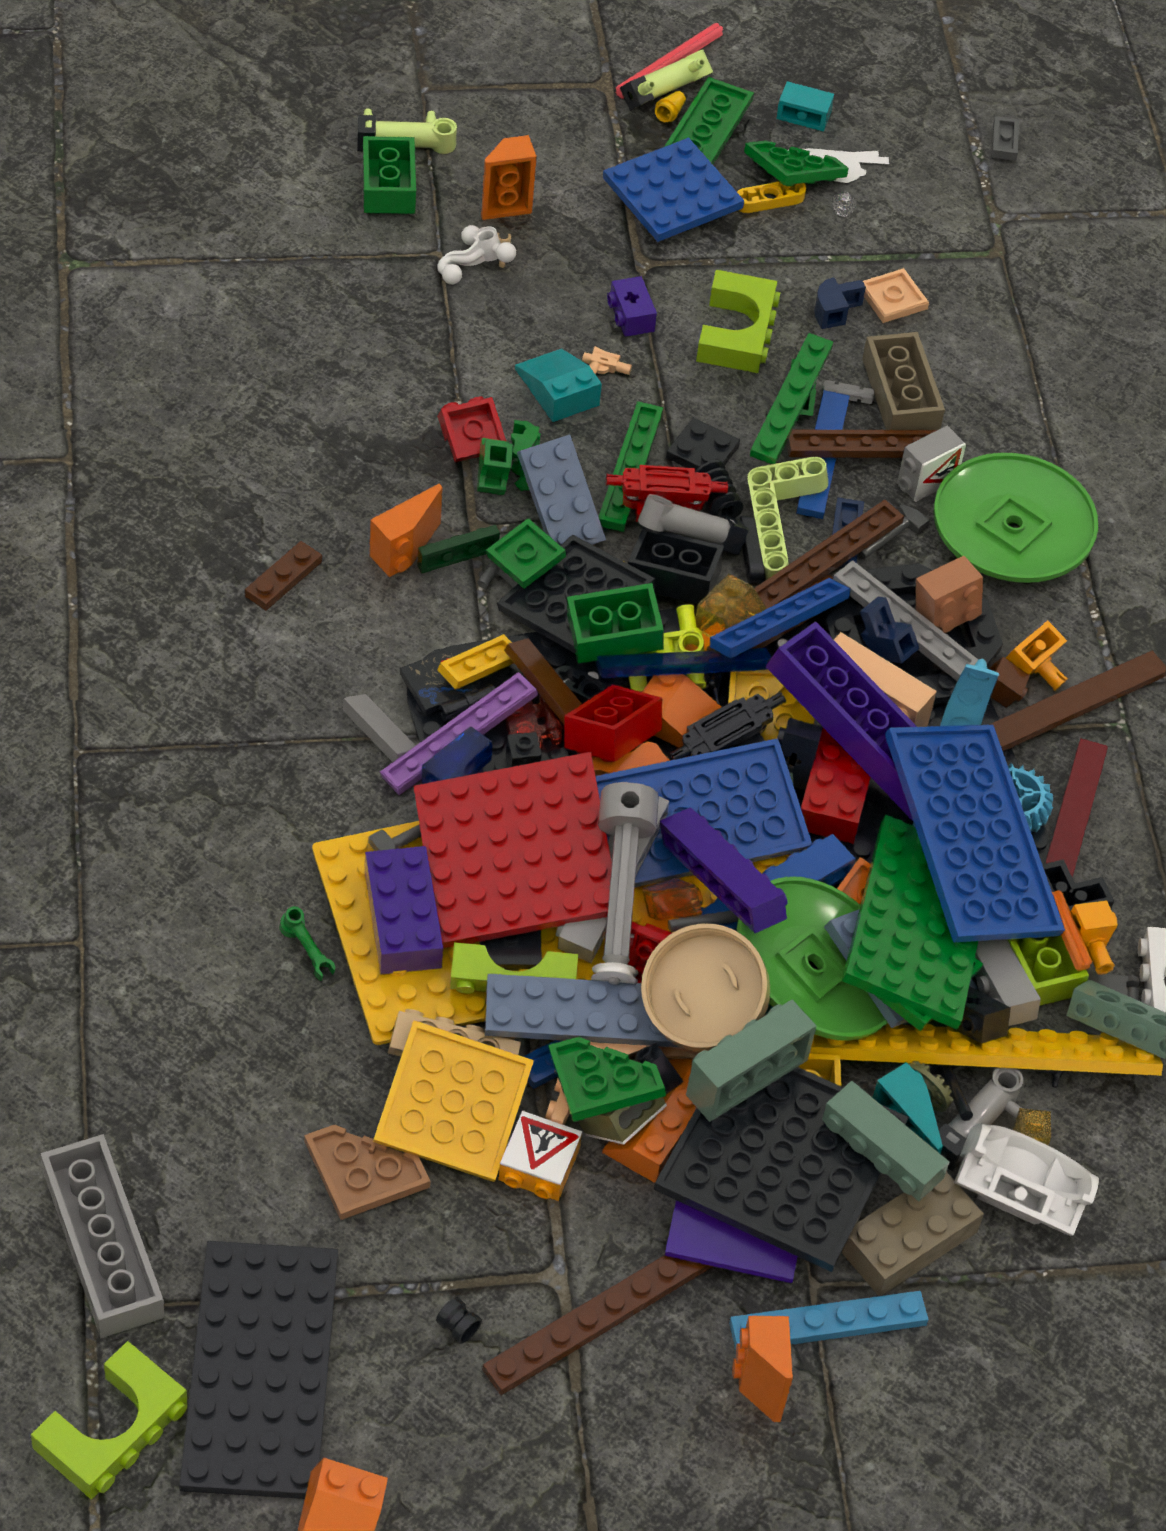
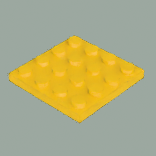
(453, 1101)

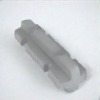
(865, 395)

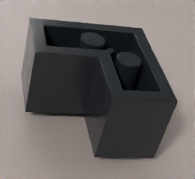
(1076, 893)

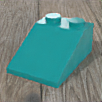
(561, 383)
(908, 1094)

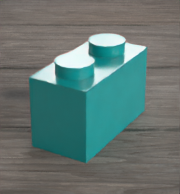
(805, 106)

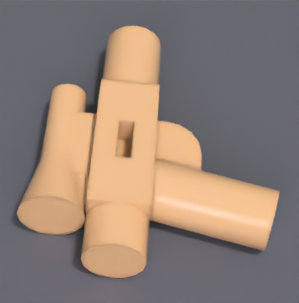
(604, 362)

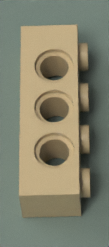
(405, 1019)

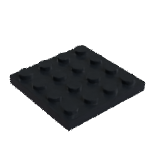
(582, 571)

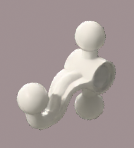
(484, 247)

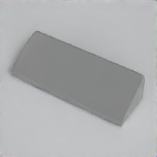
(377, 726)

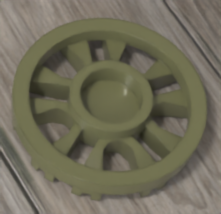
(937, 1091)

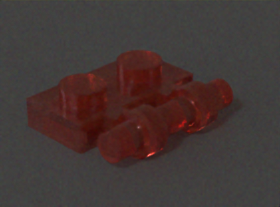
(525, 721)

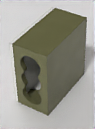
(623, 1123)

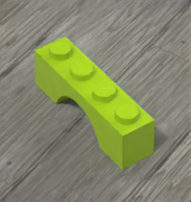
(473, 964)

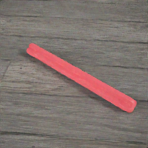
(687, 48)

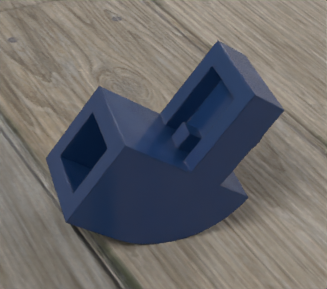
(835, 300)
(885, 636)

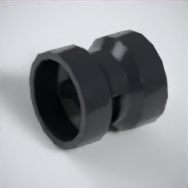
(458, 1320)

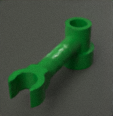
(297, 928)

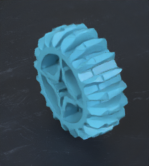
(1033, 795)

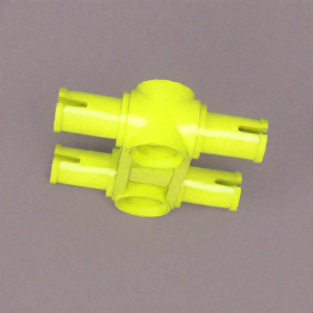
(676, 642)

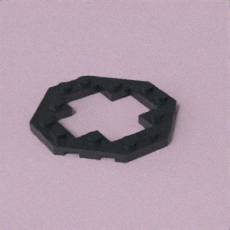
(901, 579)

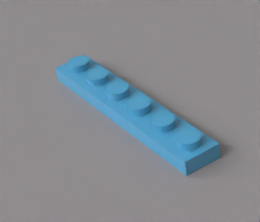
(846, 1317)

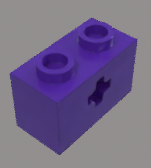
(632, 306)

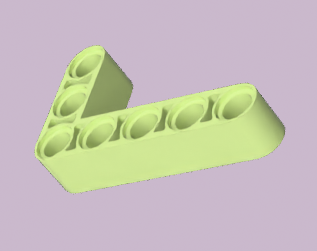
(777, 483)

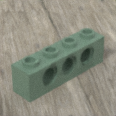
(1120, 1016)

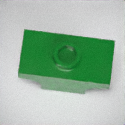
(494, 466)

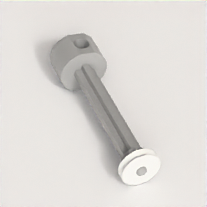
(628, 815)

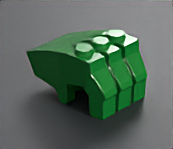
(523, 437)

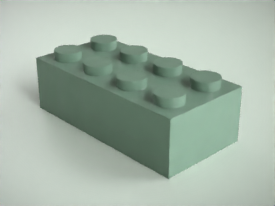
(750, 1059)

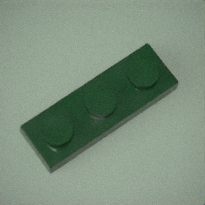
(456, 549)

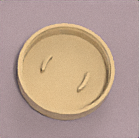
(704, 985)

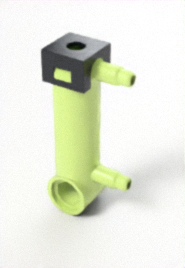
(666, 79)
(434, 133)

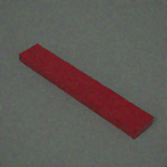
(1077, 803)

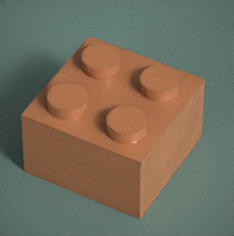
(950, 594)

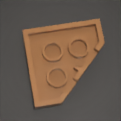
(362, 1172)

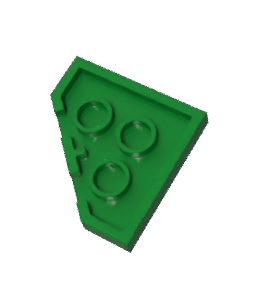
(794, 165)
(601, 1079)

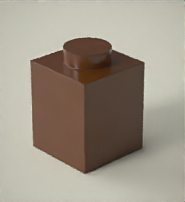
(1010, 682)

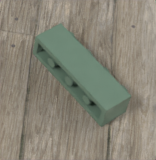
(885, 1141)

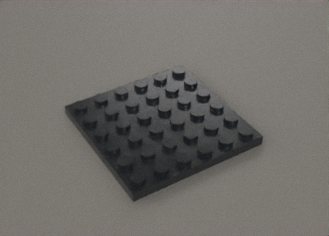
(776, 1169)

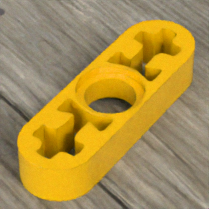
(785, 196)

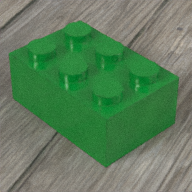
(389, 175)
(615, 622)

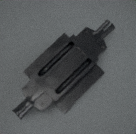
(729, 726)

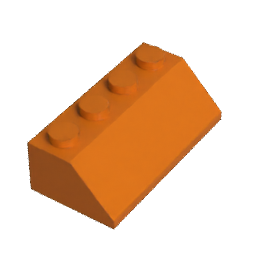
(654, 1143)

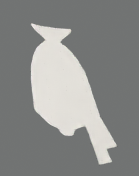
(851, 160)

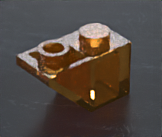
(672, 899)

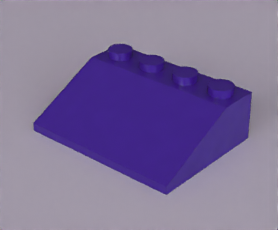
(714, 1243)

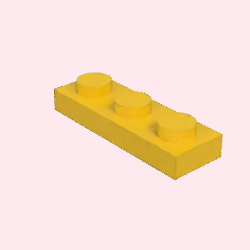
(476, 662)

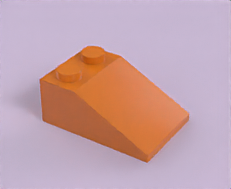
(403, 529)
(681, 705)
(342, 1498)

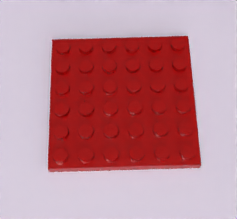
(515, 849)

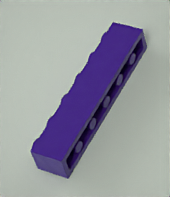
(724, 870)

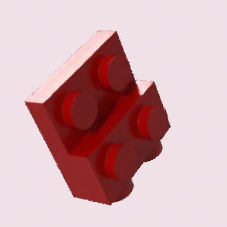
(467, 424)

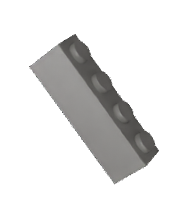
(1006, 980)

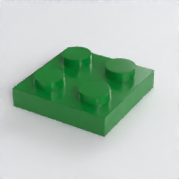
(526, 553)

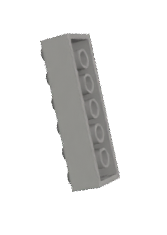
(102, 1236)

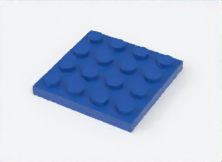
(673, 189)

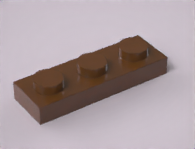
(283, 575)

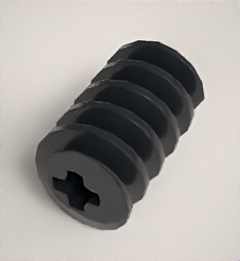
(721, 503)

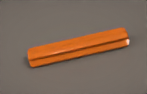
(1071, 935)

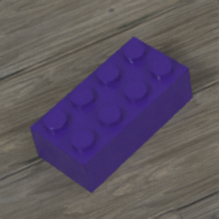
(403, 910)

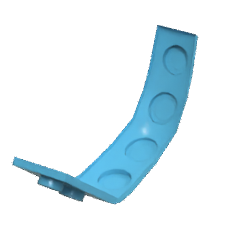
(970, 696)

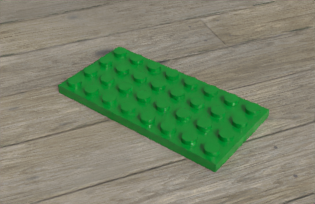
(902, 936)

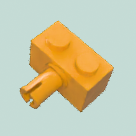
(1035, 654)
(1096, 927)

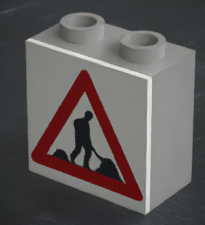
(929, 462)

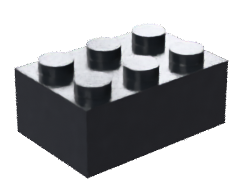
(681, 565)

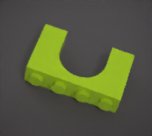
(743, 347)
(95, 1462)

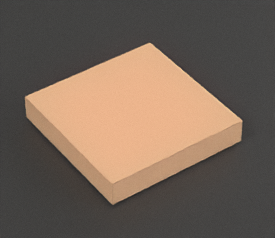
(894, 295)

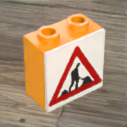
(540, 1156)

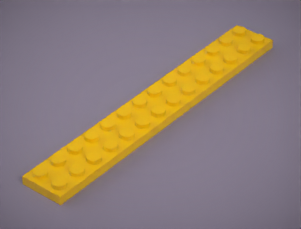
(1017, 1050)

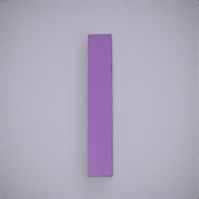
(481, 716)

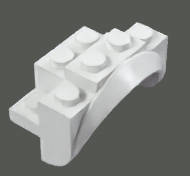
(1025, 1177)

